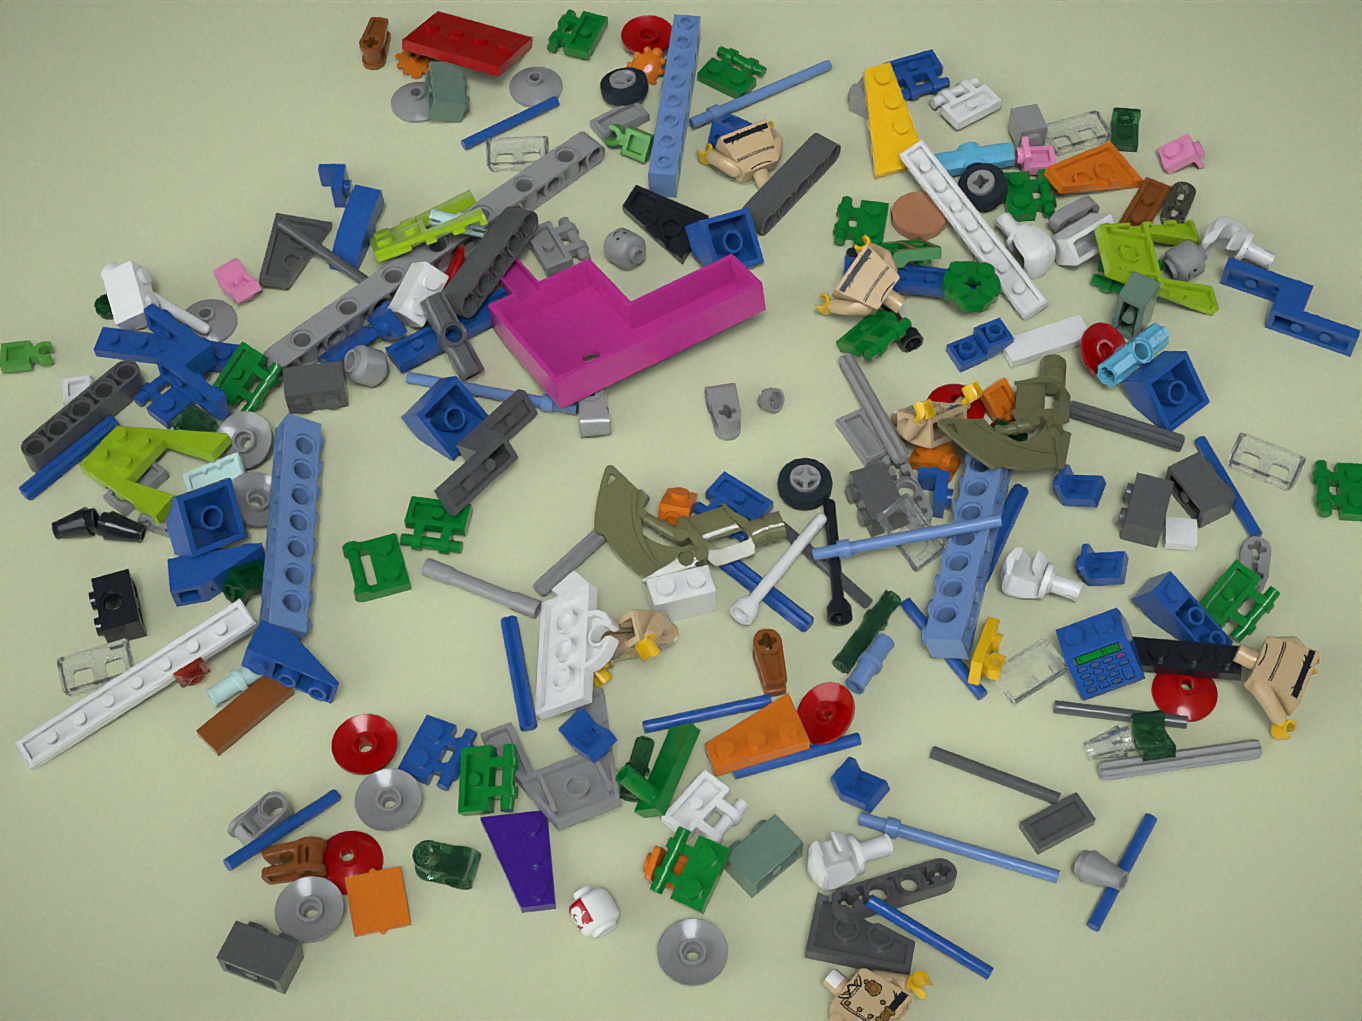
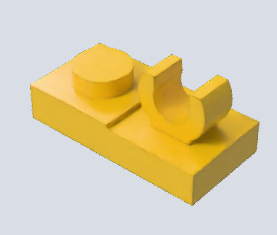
(984, 659)

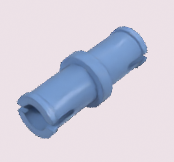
(869, 663)

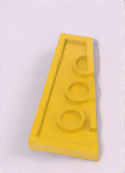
(888, 120)

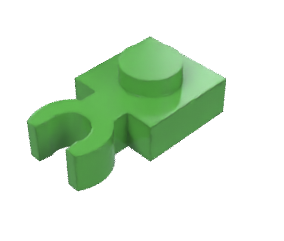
(634, 142)
(22, 354)

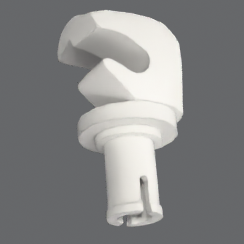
(1233, 236)
(1031, 242)
(1033, 578)
(843, 857)

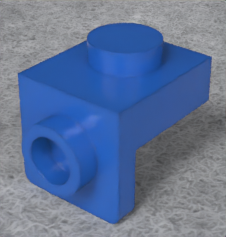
(337, 178)
(386, 323)
(936, 480)
(1078, 489)
(1102, 567)
(587, 736)
(858, 787)

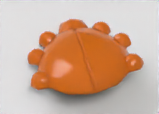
(412, 63)
(649, 63)

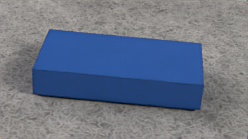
(362, 336)

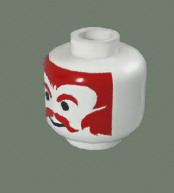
(594, 911)

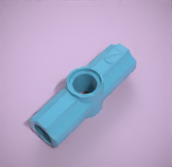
(972, 154)
(1133, 354)

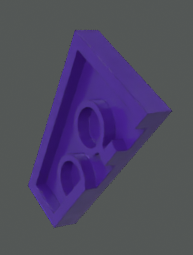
(524, 853)

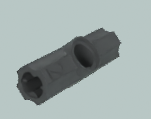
(444, 319)

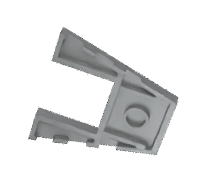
(570, 788)

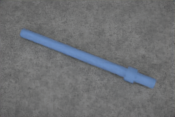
(716, 111)
(543, 402)
(845, 549)
(895, 829)

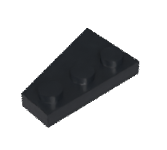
(662, 220)

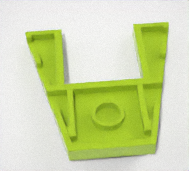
(413, 231)
(1132, 249)
(131, 450)

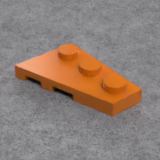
(1093, 171)
(759, 738)

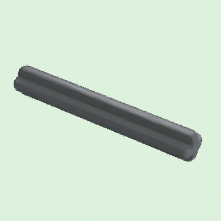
(1126, 426)

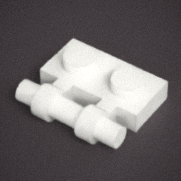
(970, 106)
(699, 804)

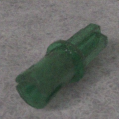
(639, 761)

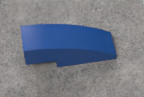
(358, 225)

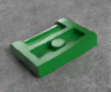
(912, 250)
(387, 566)

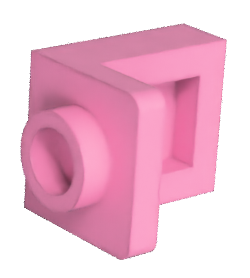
(1181, 153)
(1034, 157)
(236, 282)

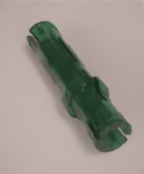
(873, 622)

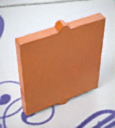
(377, 901)

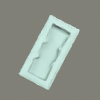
(226, 467)

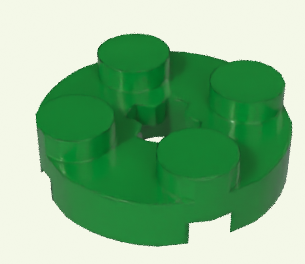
(975, 273)

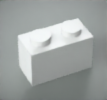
(1078, 240)
(418, 284)
(129, 293)
(683, 593)

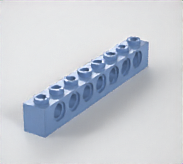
(675, 105)
(292, 525)
(965, 563)

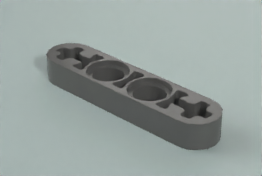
(891, 886)

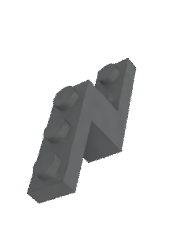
(486, 452)

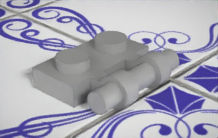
(551, 250)

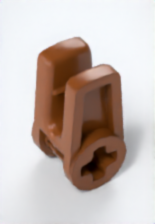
(375, 43)
(771, 662)
(303, 860)

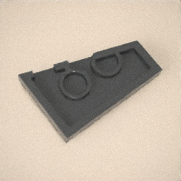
(285, 255)
(857, 942)

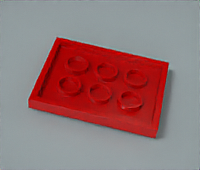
(467, 43)

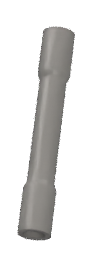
(450, 576)

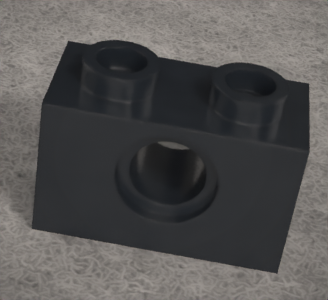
(117, 591)

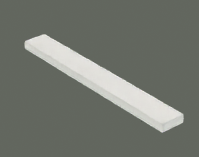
(973, 229)
(134, 685)

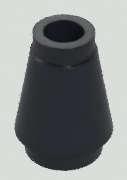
(77, 524)
(117, 527)

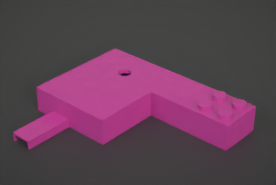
(583, 314)

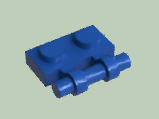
(918, 68)
(165, 406)
(738, 497)
(429, 748)

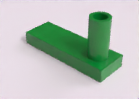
(663, 780)

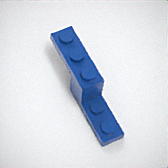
(1288, 312)
(186, 361)

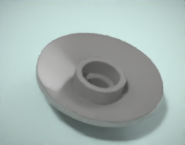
(535, 86)
(410, 103)
(218, 315)
(244, 427)
(253, 488)
(384, 787)
(308, 895)
(692, 937)

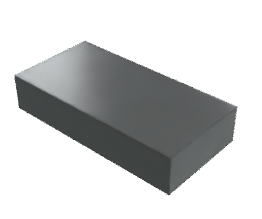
(1057, 823)

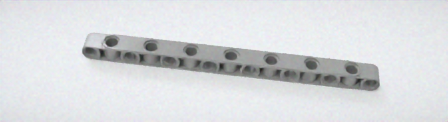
(349, 312)

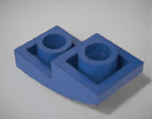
(985, 342)

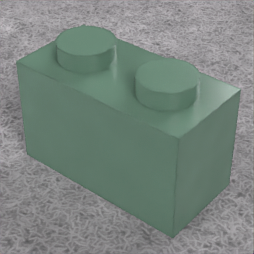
(446, 92)
(1135, 305)
(763, 855)

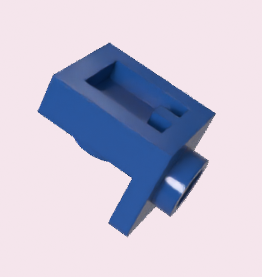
(725, 125)

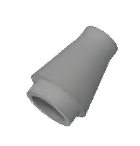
(1099, 870)

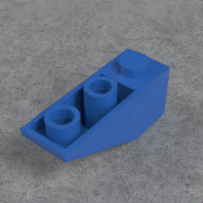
(203, 576)
(1177, 611)
(285, 659)

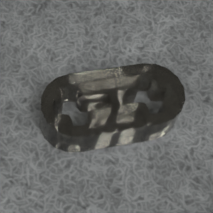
(1173, 203)

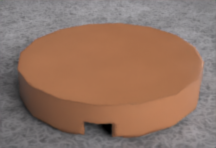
(917, 216)

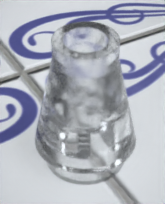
(1110, 744)

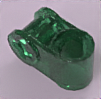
(450, 864)

